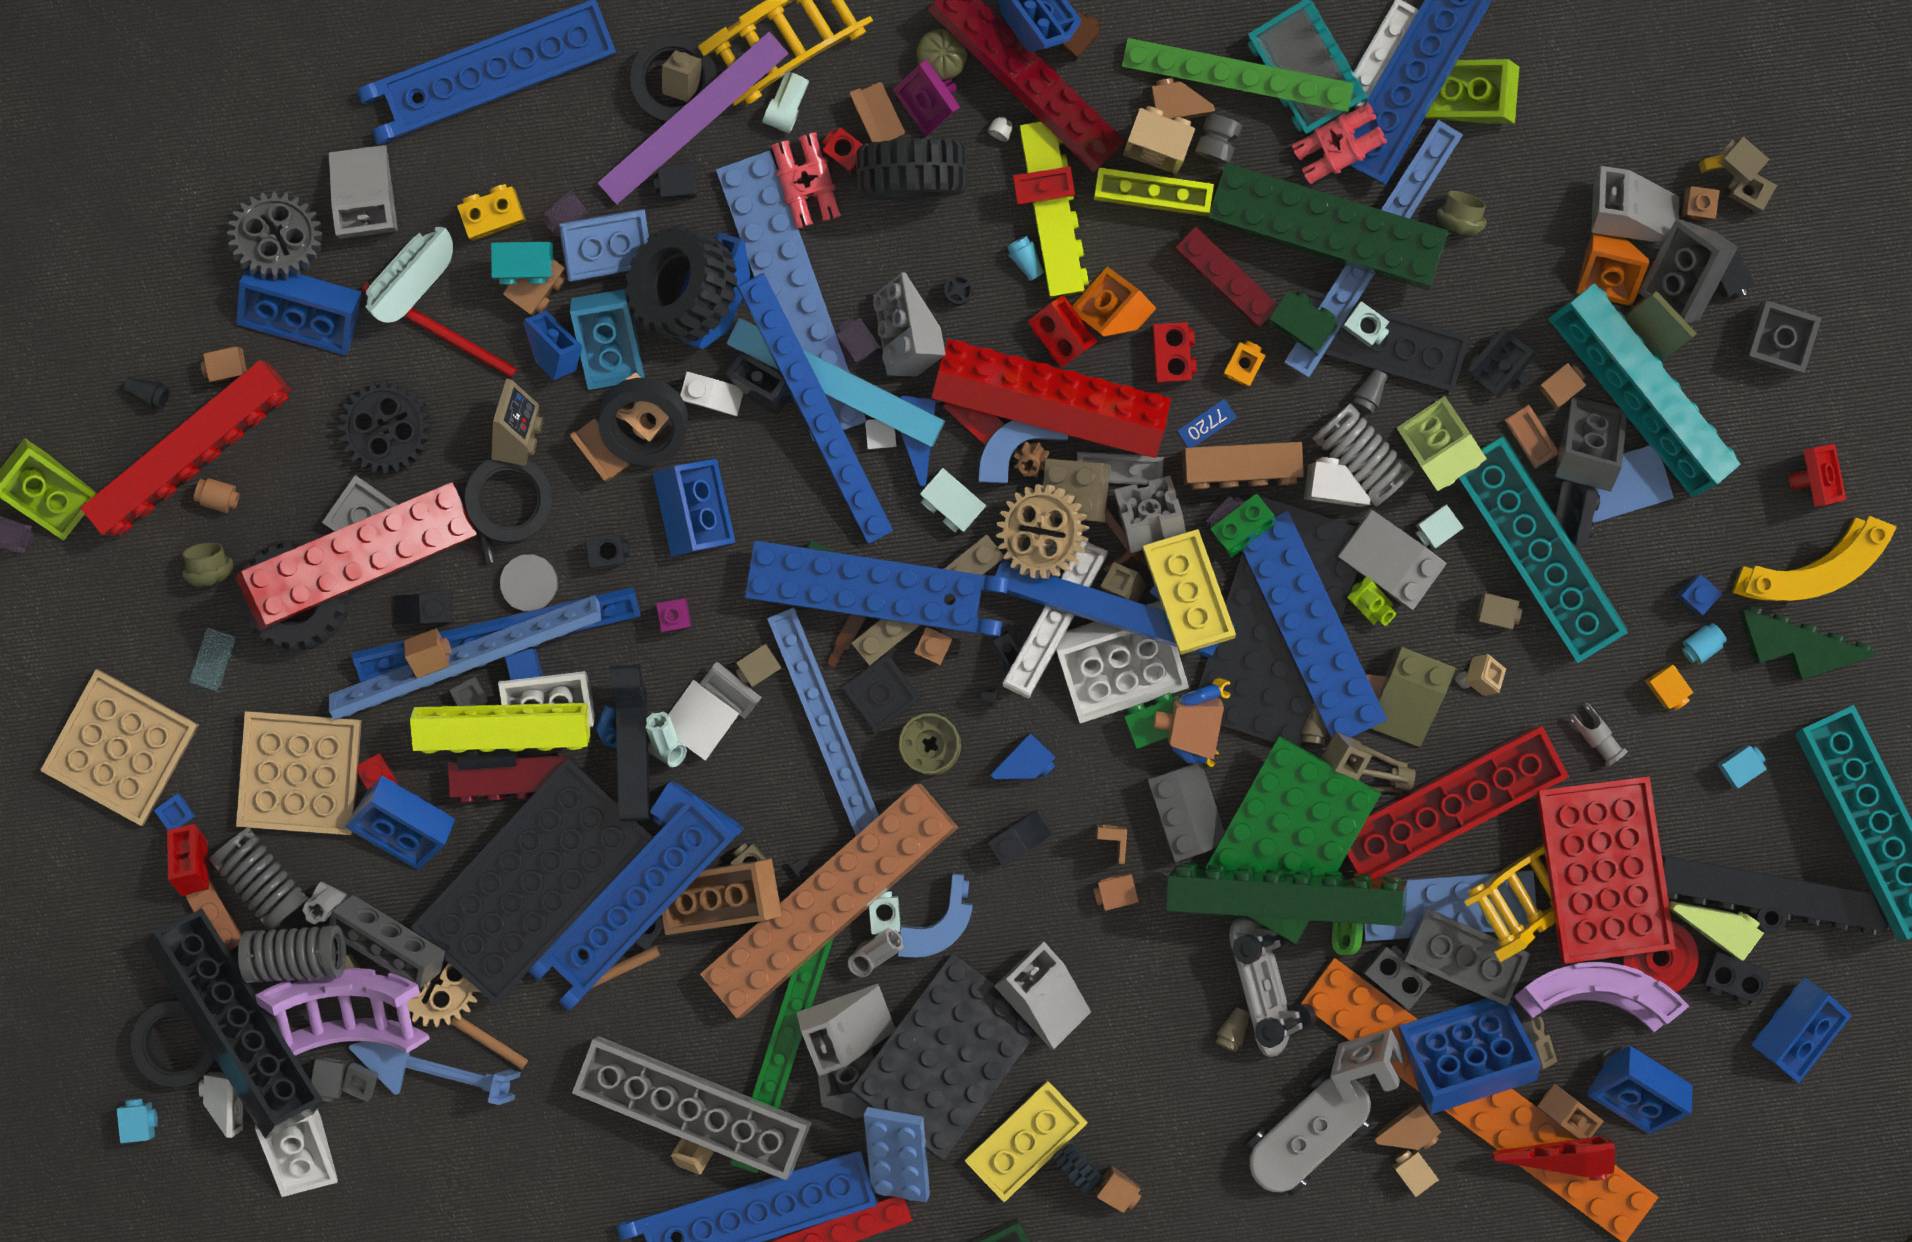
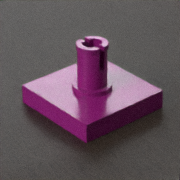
(927, 97)

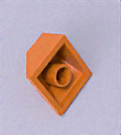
(1613, 267)
(1113, 305)

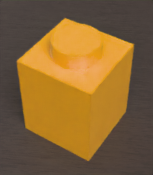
(1669, 687)

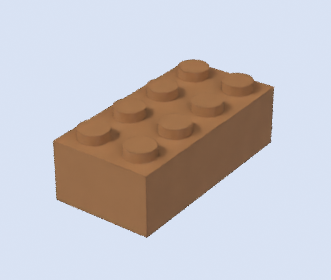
(1241, 464)
(725, 898)

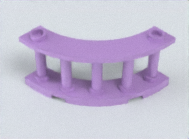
(354, 982)
(1607, 983)

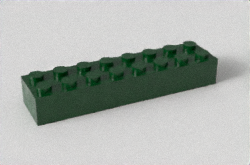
(1328, 226)
(1287, 895)

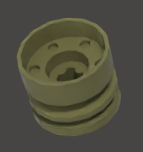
(926, 727)

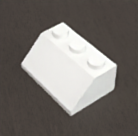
(1333, 484)
(549, 690)

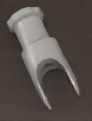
(1599, 737)

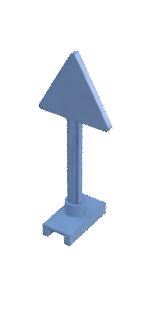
(392, 1062)

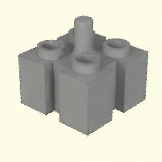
(1149, 512)

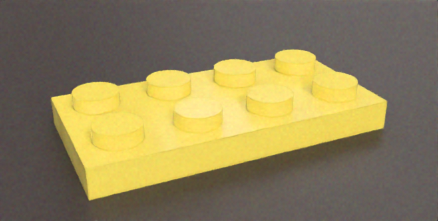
(1189, 592)
(1025, 1141)

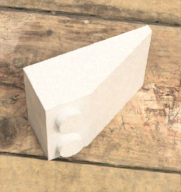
(300, 1156)

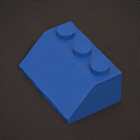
(693, 507)
(400, 823)
(1801, 1029)
(1642, 1091)

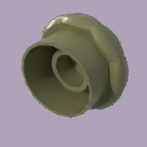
(943, 52)
(1462, 213)
(206, 564)

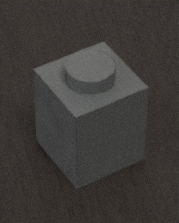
(329, 1077)

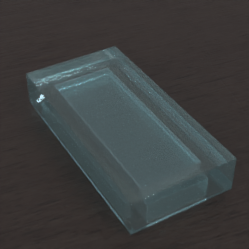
(212, 659)

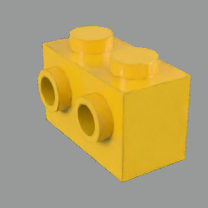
(491, 212)

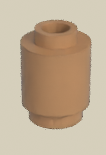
(216, 495)

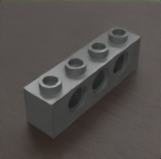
(387, 941)

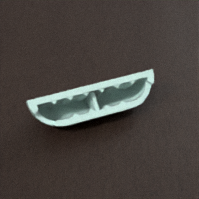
(409, 275)

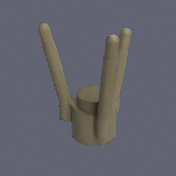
(1400, 777)

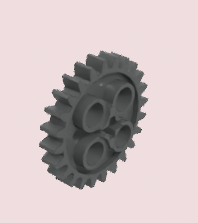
(297, 225)

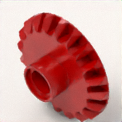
(1678, 965)

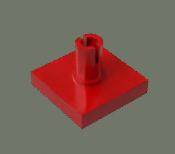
(1822, 475)

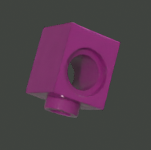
(674, 615)

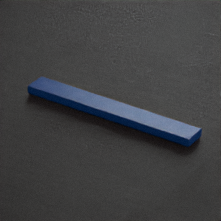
(1093, 605)

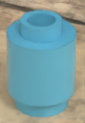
(1704, 643)

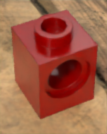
(832, 139)

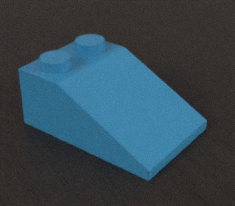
(607, 338)

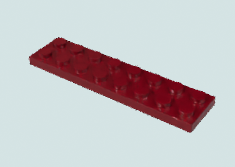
(1030, 79)

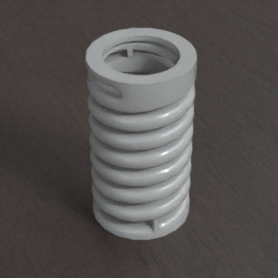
(1366, 452)

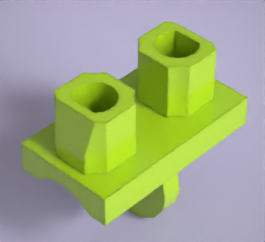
(1372, 602)

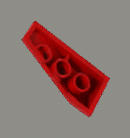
(1579, 1157)

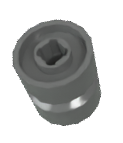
(1218, 138)

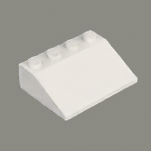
(1116, 668)

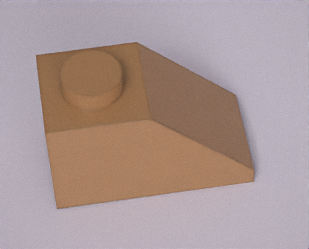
(1179, 100)
(1570, 1112)
(1409, 1130)
(1118, 1190)

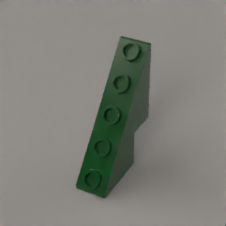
(1807, 650)

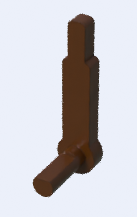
(1126, 556)
(846, 637)

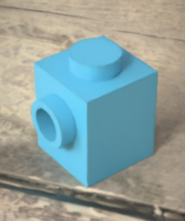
(136, 1121)

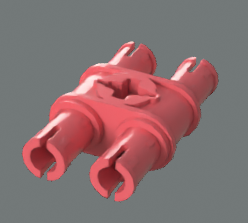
(1350, 147)
(820, 187)

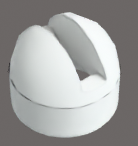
(1001, 129)

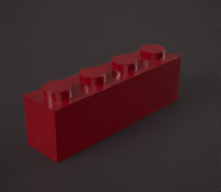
(1226, 277)
(495, 782)

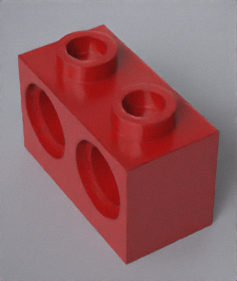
(1067, 328)
(1164, 352)
(187, 859)

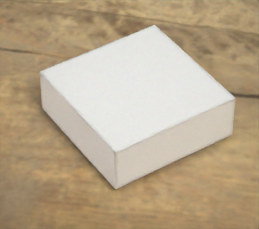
(879, 435)

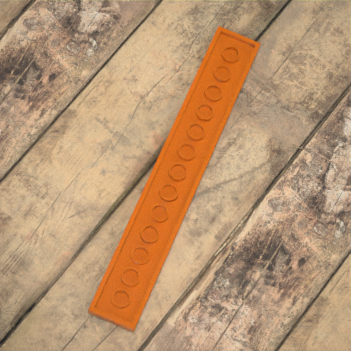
(1500, 1119)

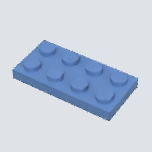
(897, 1154)

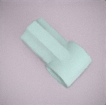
(784, 108)
(663, 740)

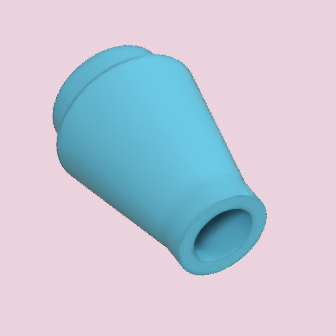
(1025, 257)

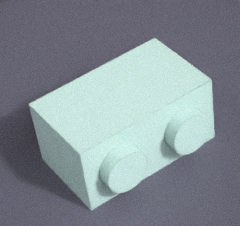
(952, 500)

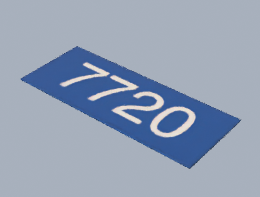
(1207, 424)

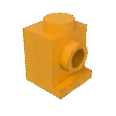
(1244, 375)

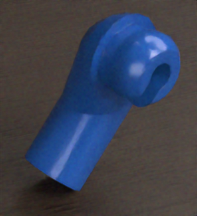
(606, 728)

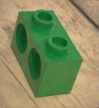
(1243, 525)

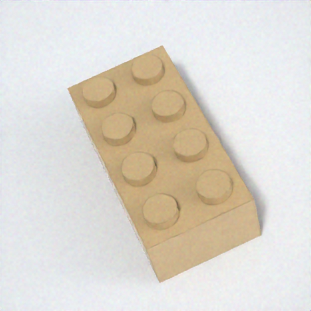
(1159, 140)

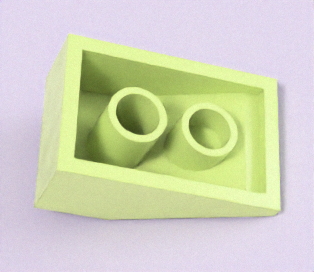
(1441, 443)
(1729, 931)

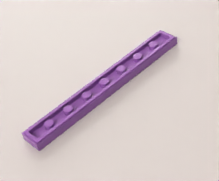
(693, 117)

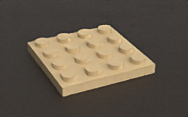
(119, 747)
(298, 772)

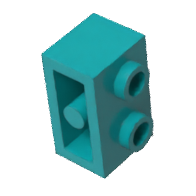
(522, 261)

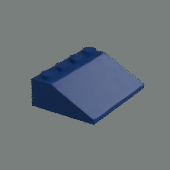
(1469, 1054)

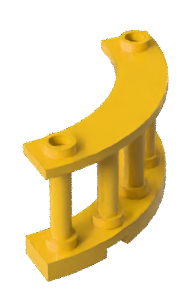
(774, 11)
(1844, 563)
(1518, 936)

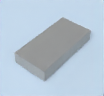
(730, 690)

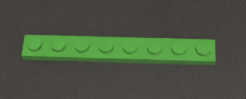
(1238, 74)

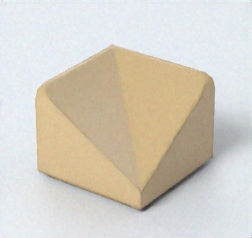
(1485, 675)
(691, 1156)

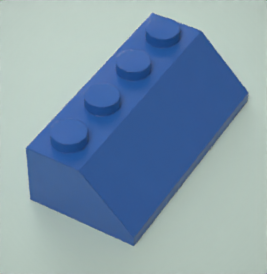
(299, 309)

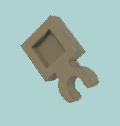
(1540, 1042)

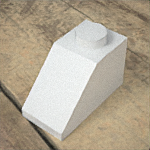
(711, 394)

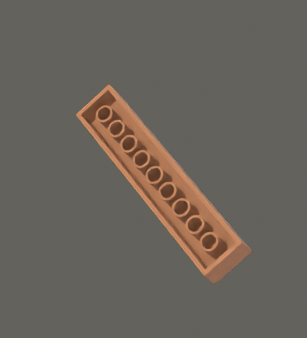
(829, 900)

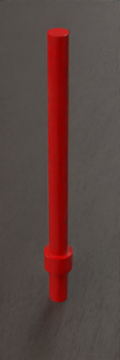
(457, 340)

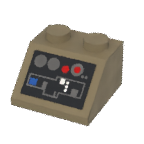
(515, 425)

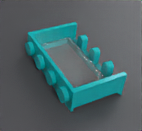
(1304, 44)

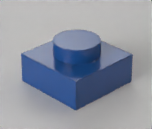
(175, 812)

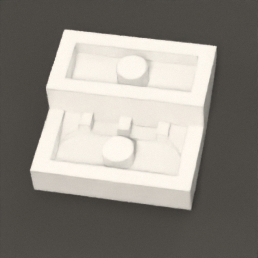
(701, 719)

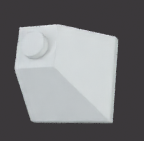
(222, 1102)

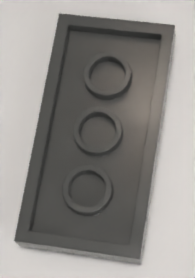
(1464, 957)

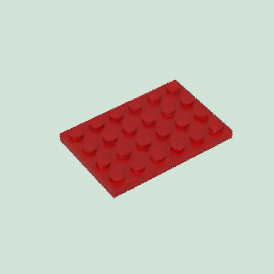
(1605, 870)

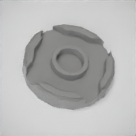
(528, 582)

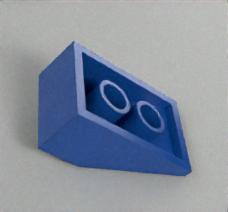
(675, 797)

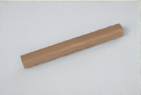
(629, 964)
(490, 1042)

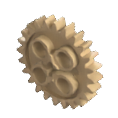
(1037, 557)
(459, 993)

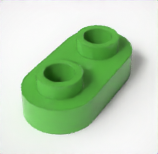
(1341, 934)

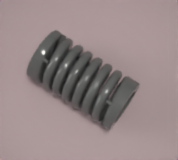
(253, 882)
(291, 954)

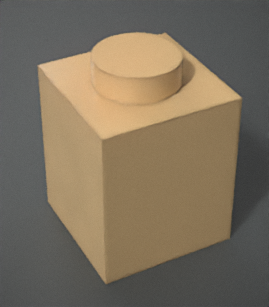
(1414, 1171)

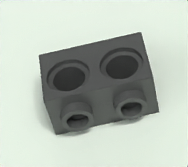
(1392, 981)

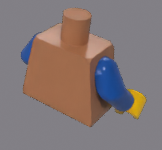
(1195, 723)

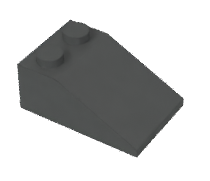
(1592, 444)

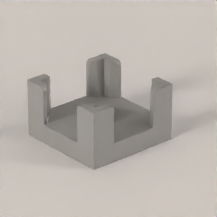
(1366, 1057)

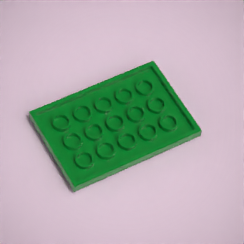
(1294, 820)

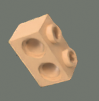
(637, 417)

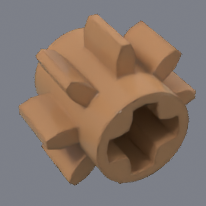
(1031, 459)

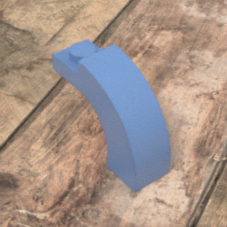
(1002, 444)
(942, 934)

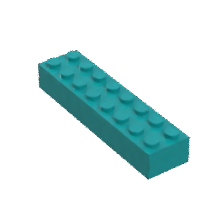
(1644, 391)
(1542, 551)
(1865, 809)

